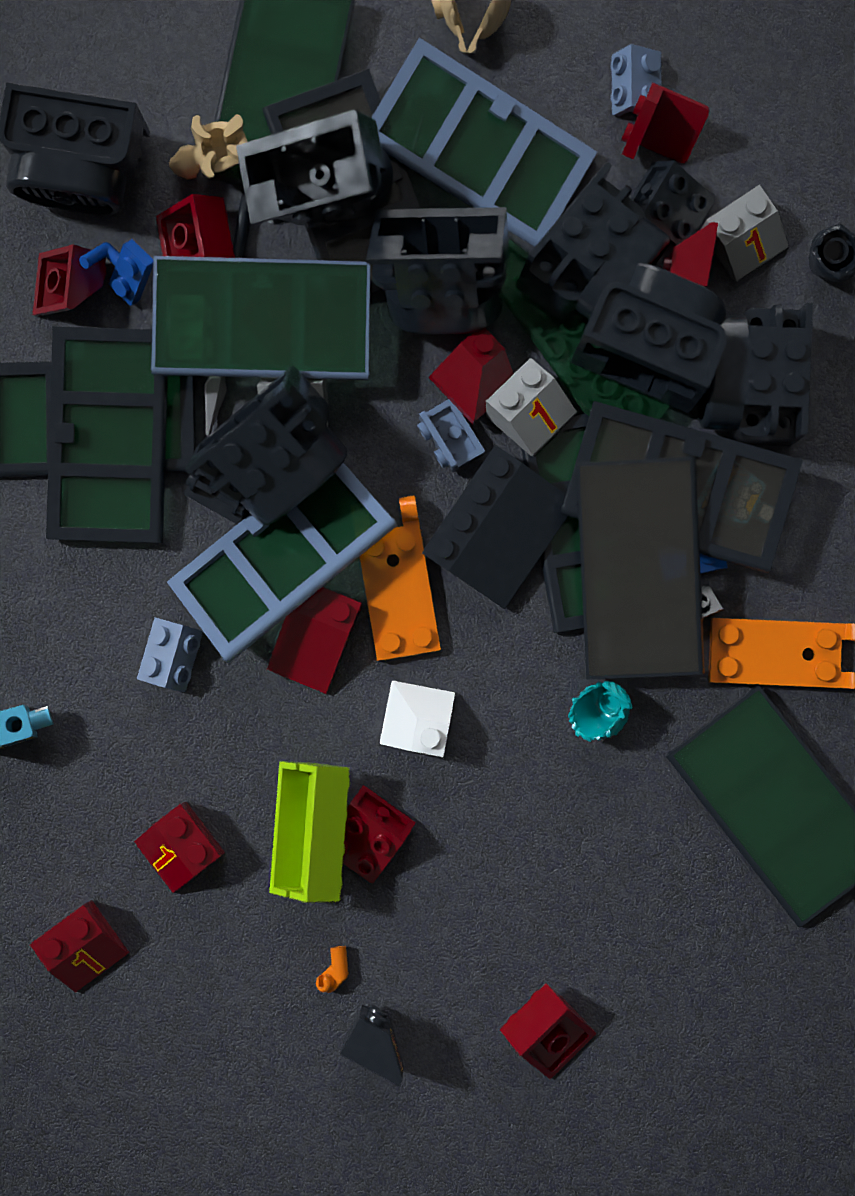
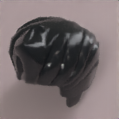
(833, 254)

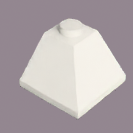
(417, 718)

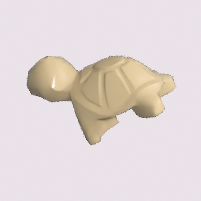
(213, 148)

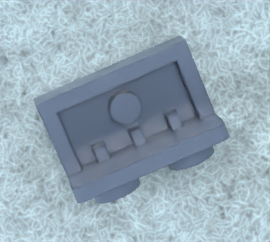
(632, 75)
(451, 435)
(169, 655)

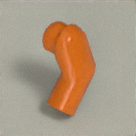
(335, 973)

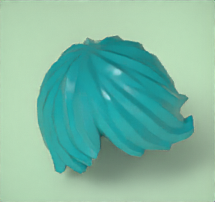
(600, 711)

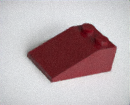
(315, 639)

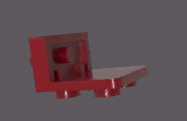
(665, 124)

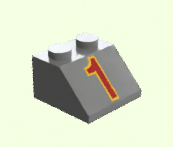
(748, 233)
(530, 407)

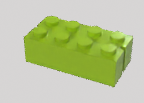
(309, 831)

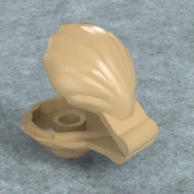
(491, 22)

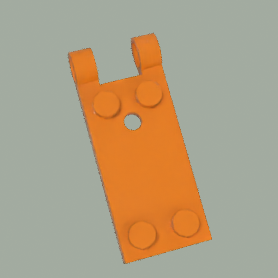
(400, 595)
(772, 653)

